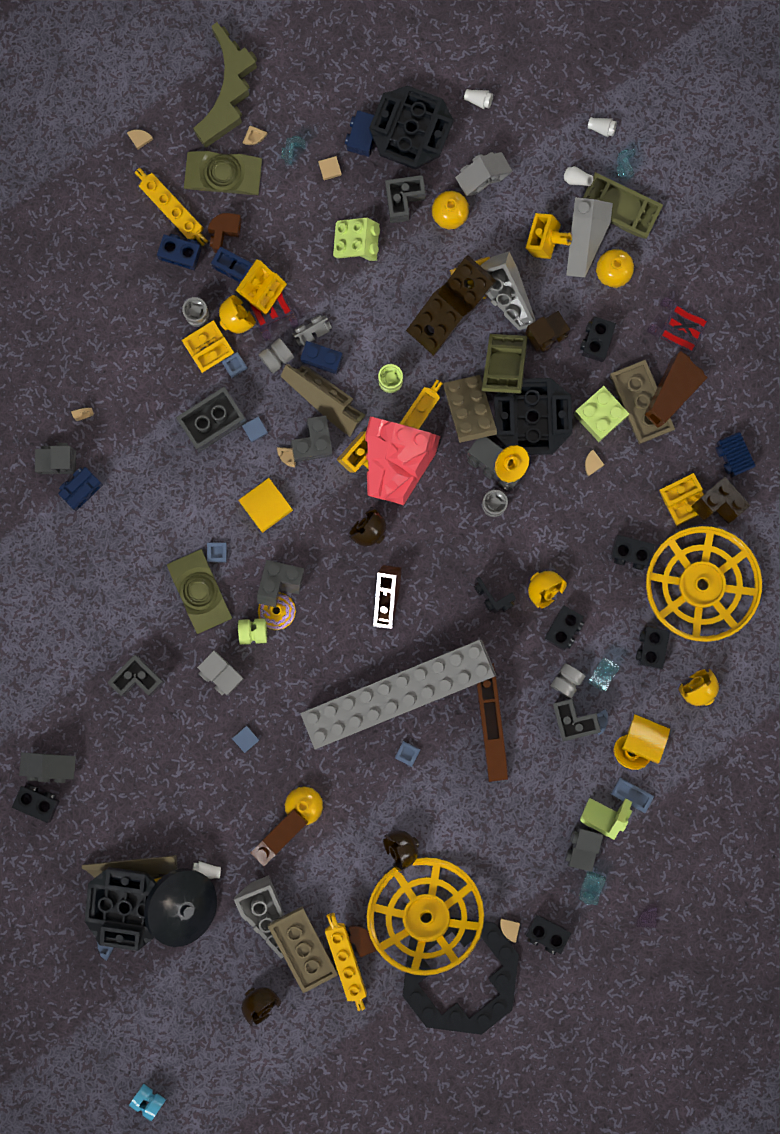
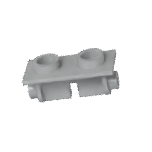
(318, 326)

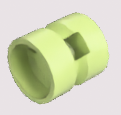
(390, 378)
(252, 631)

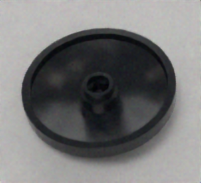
(180, 907)

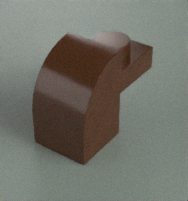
(223, 225)
(360, 937)

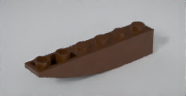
(492, 729)

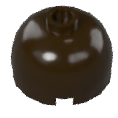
(369, 529)
(404, 851)
(256, 1004)

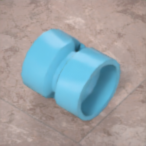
(148, 1110)

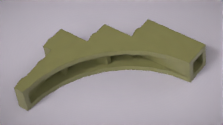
(224, 115)

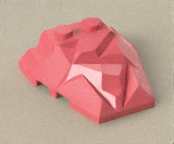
(396, 458)

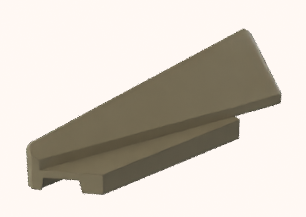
(324, 397)
(151, 865)

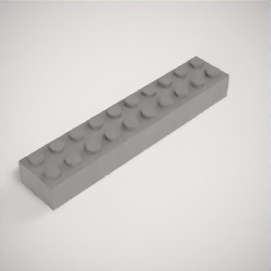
(398, 694)

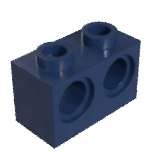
(177, 256)
(231, 264)

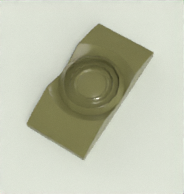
(223, 172)
(629, 210)
(505, 363)
(199, 591)

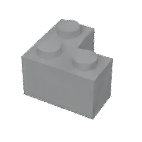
(482, 172)
(220, 672)

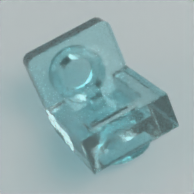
(291, 144)
(624, 167)
(603, 674)
(591, 888)

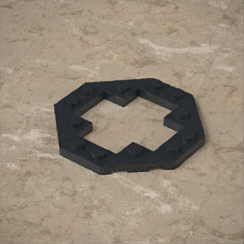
(455, 1018)

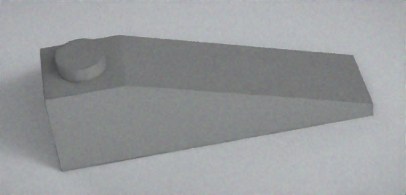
(588, 229)
(509, 290)
(260, 906)

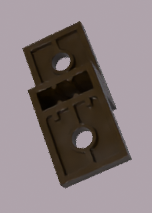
(450, 305)

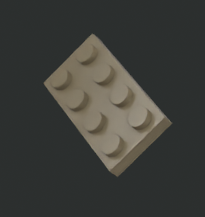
(635, 390)
(469, 409)
(302, 949)

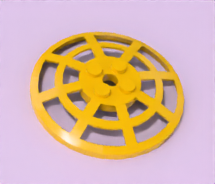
(712, 575)
(416, 908)

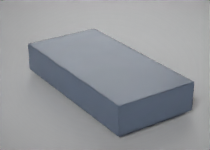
(639, 797)

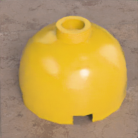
(450, 210)
(615, 268)
(234, 314)
(545, 587)
(703, 686)
(306, 802)

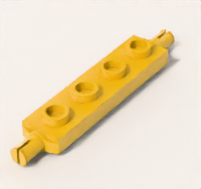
(171, 207)
(422, 406)
(345, 962)

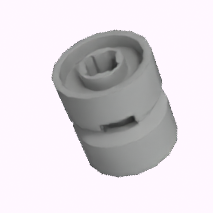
(195, 311)
(278, 354)
(494, 503)
(568, 680)

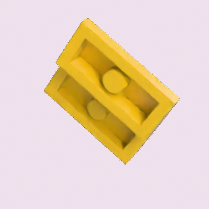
(261, 286)
(212, 353)
(681, 496)
(265, 505)
(646, 739)

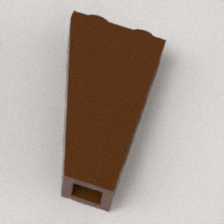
(675, 387)

